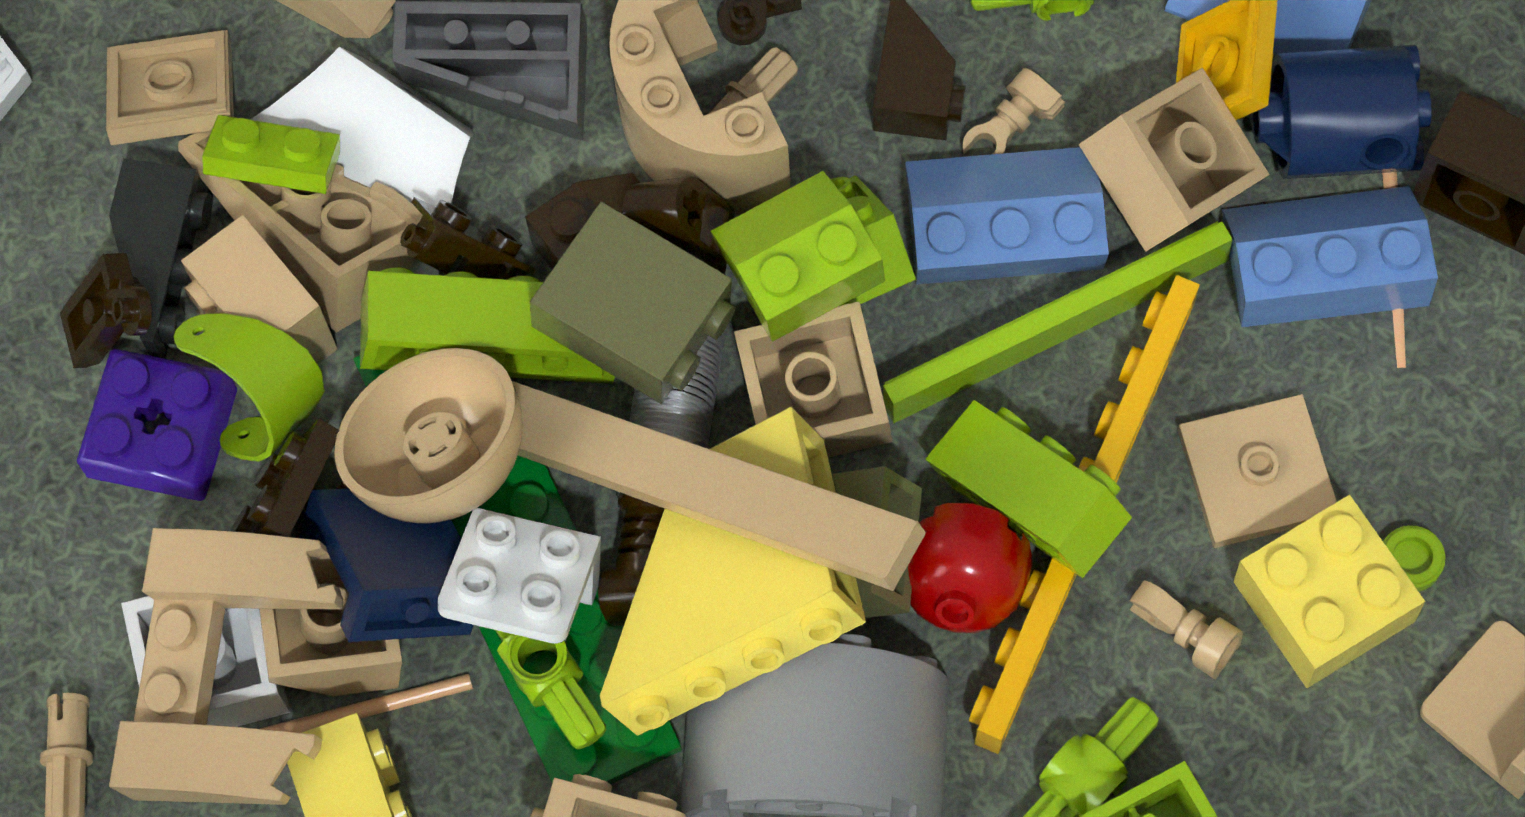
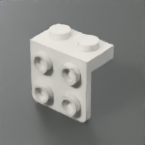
(520, 576)

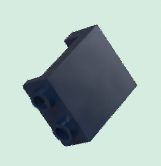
(386, 567)

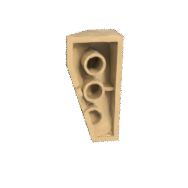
(320, 237)

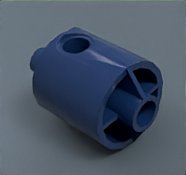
(1345, 112)

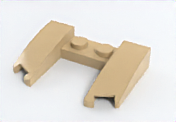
(169, 746)

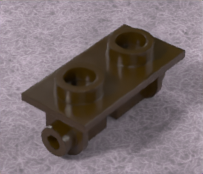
(447, 233)

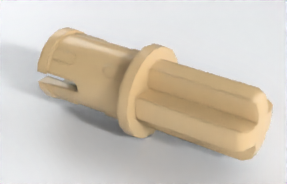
(766, 76)
(66, 755)

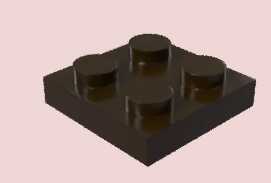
(288, 482)

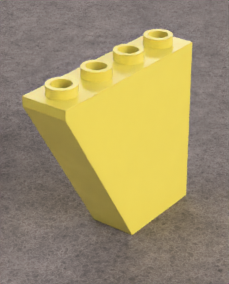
(725, 605)

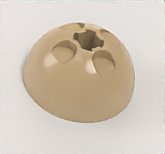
(431, 436)

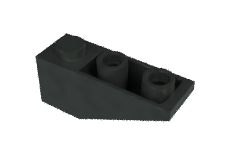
(156, 225)

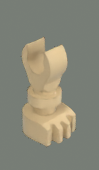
(1030, 96)
(1212, 643)

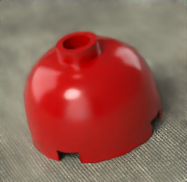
(968, 569)

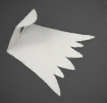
(383, 129)

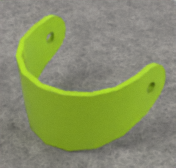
(269, 369)

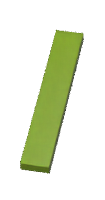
(1055, 322)

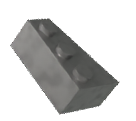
(498, 57)

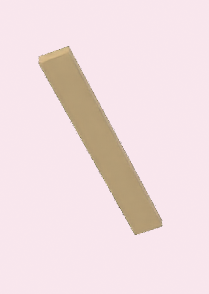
(718, 489)

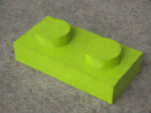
(271, 154)

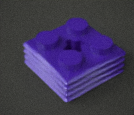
(177, 456)

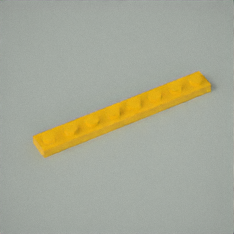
(1048, 592)

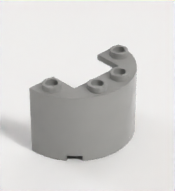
(823, 737)

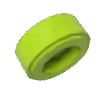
(1418, 554)

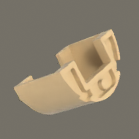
(730, 150)

